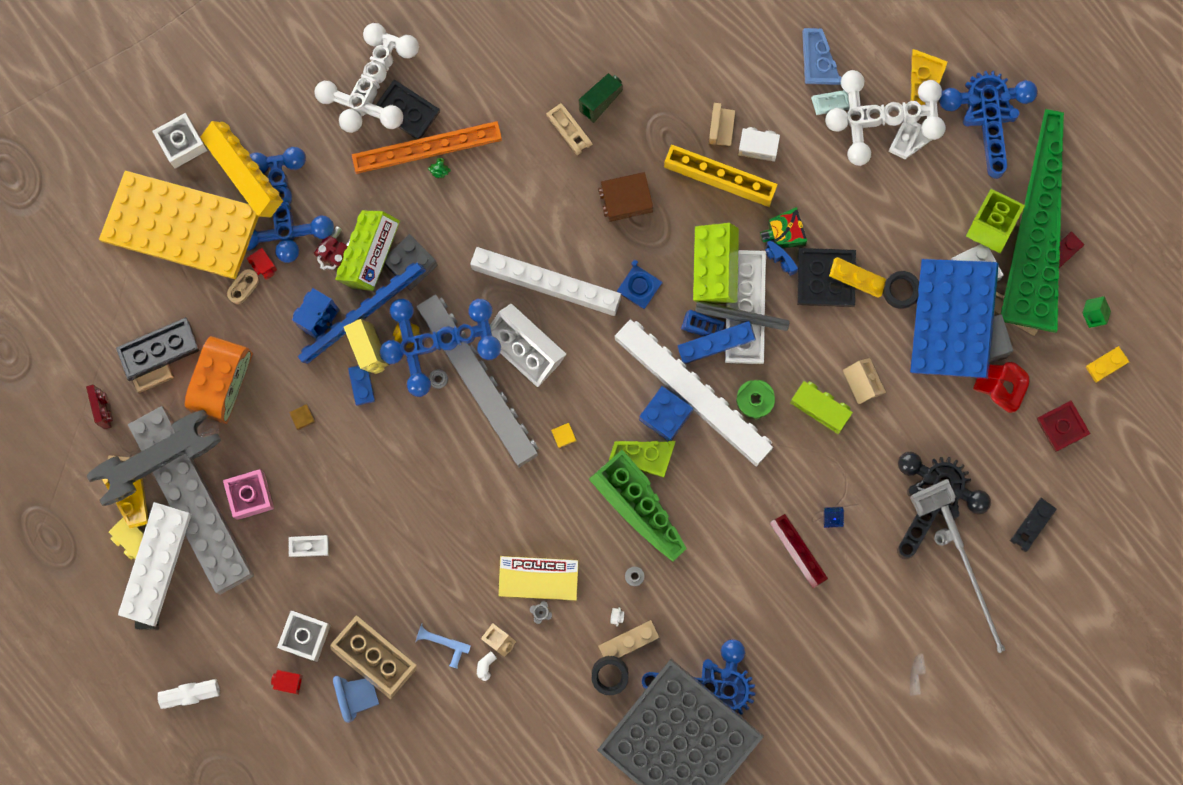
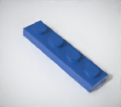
(716, 342)

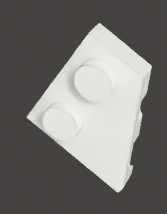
(908, 140)

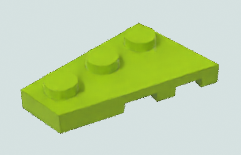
(648, 456)

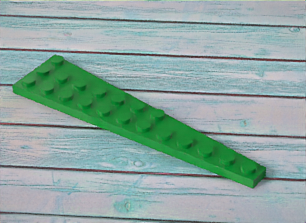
(1034, 270)

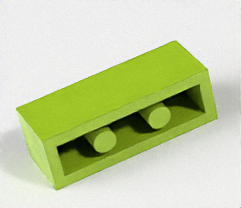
(821, 406)

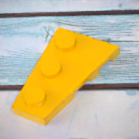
(924, 68)
(134, 506)

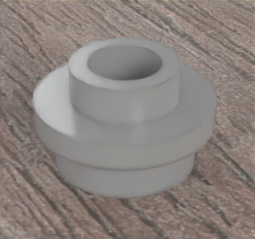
(436, 373)
(630, 581)

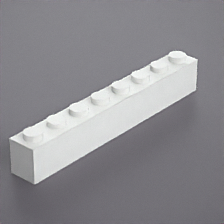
(545, 281)

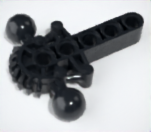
(911, 464)

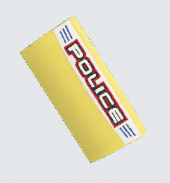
(538, 578)

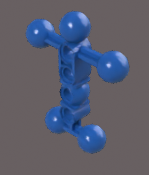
(320, 227)
(392, 351)

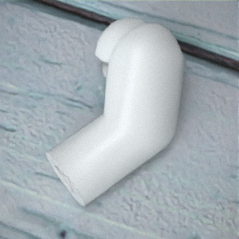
(483, 666)

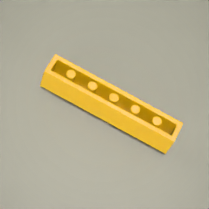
(241, 169)
(720, 175)

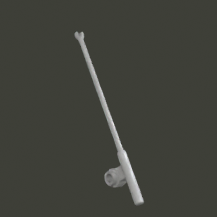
(944, 537)

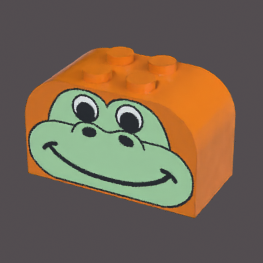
(217, 378)

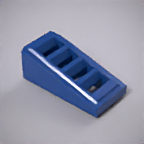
(698, 316)

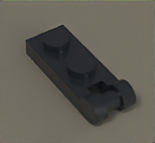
(1033, 524)

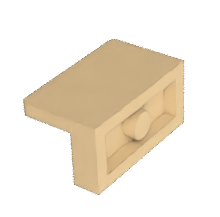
(721, 126)
(864, 380)

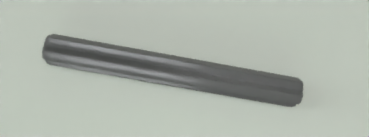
(743, 316)

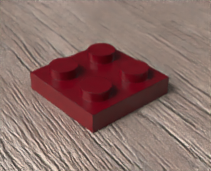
(98, 402)
(1063, 426)

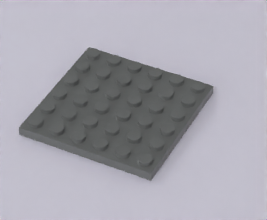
(679, 734)

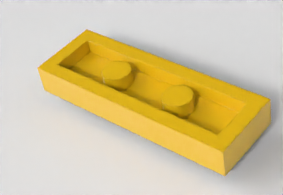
(857, 277)

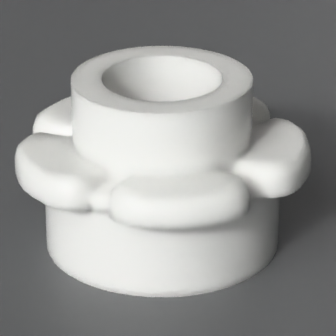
(617, 616)

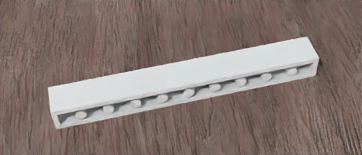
(693, 392)

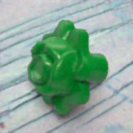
(438, 169)

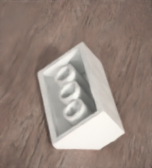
(526, 345)

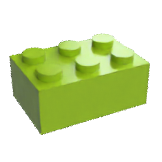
(995, 221)

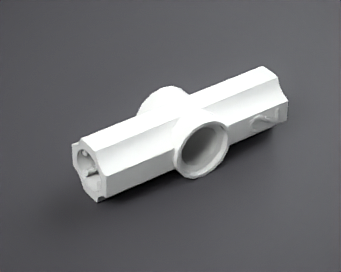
(188, 694)

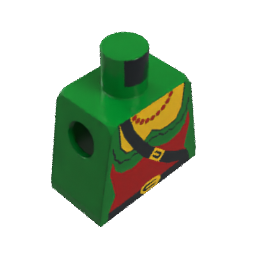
(785, 230)

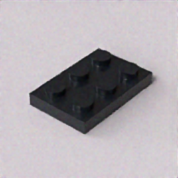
(417, 111)

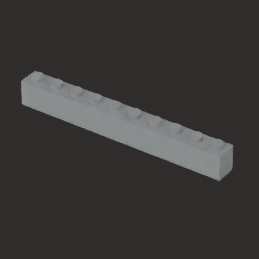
(480, 385)

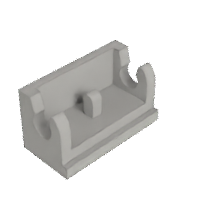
(933, 498)

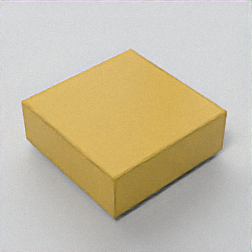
(563, 435)

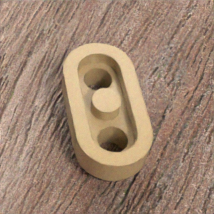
(241, 285)

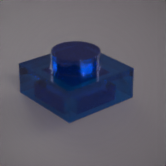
(833, 517)

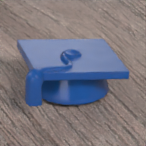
(639, 286)

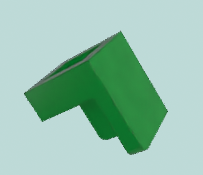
(1096, 312)

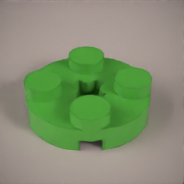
(755, 388)

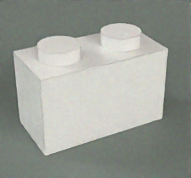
(759, 144)

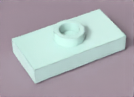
(825, 102)

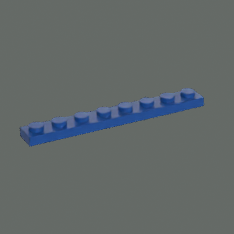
(367, 307)

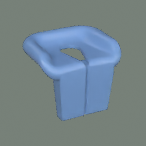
(359, 696)

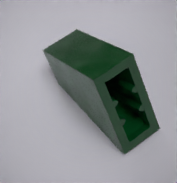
(600, 96)

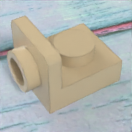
(498, 640)

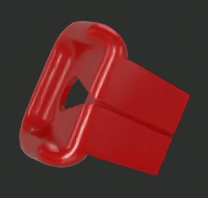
(994, 385)

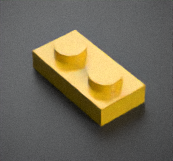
(1107, 364)

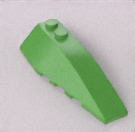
(635, 501)

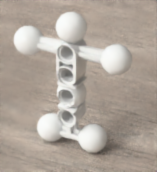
(852, 83)
(389, 116)

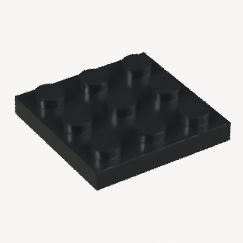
(814, 282)

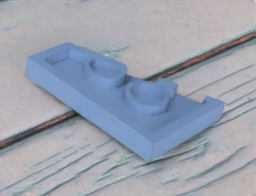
(818, 62)

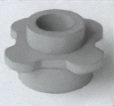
(538, 618)

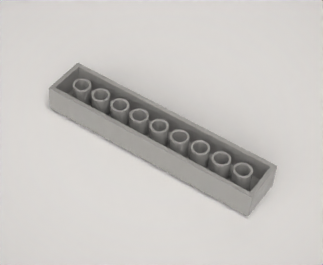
(188, 492)

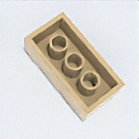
(373, 657)

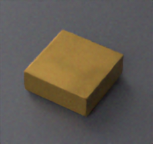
(302, 417)

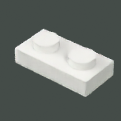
(309, 546)

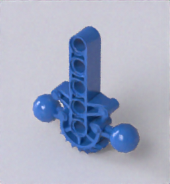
(1024, 92)
(732, 653)

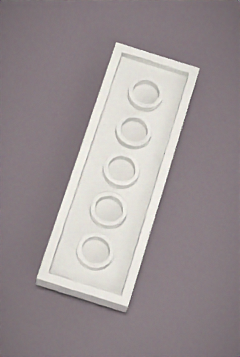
(751, 299)
(154, 564)

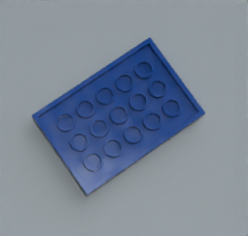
(954, 318)

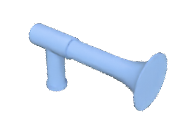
(458, 646)

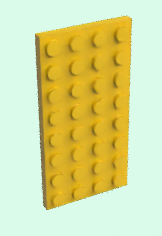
(180, 224)

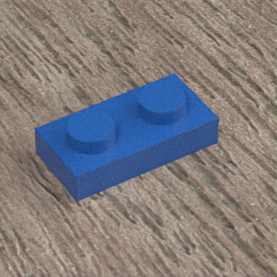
(361, 386)

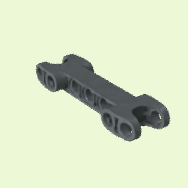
(123, 474)

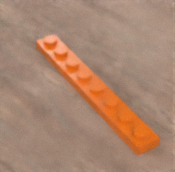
(426, 147)

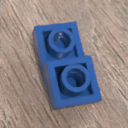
(776, 253)

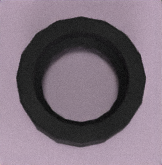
(887, 289)
(610, 660)

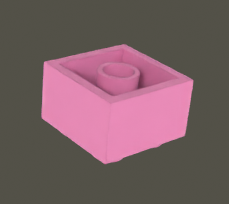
(248, 494)

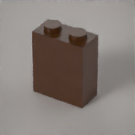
(626, 197)

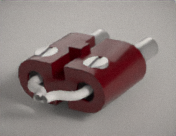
(331, 250)

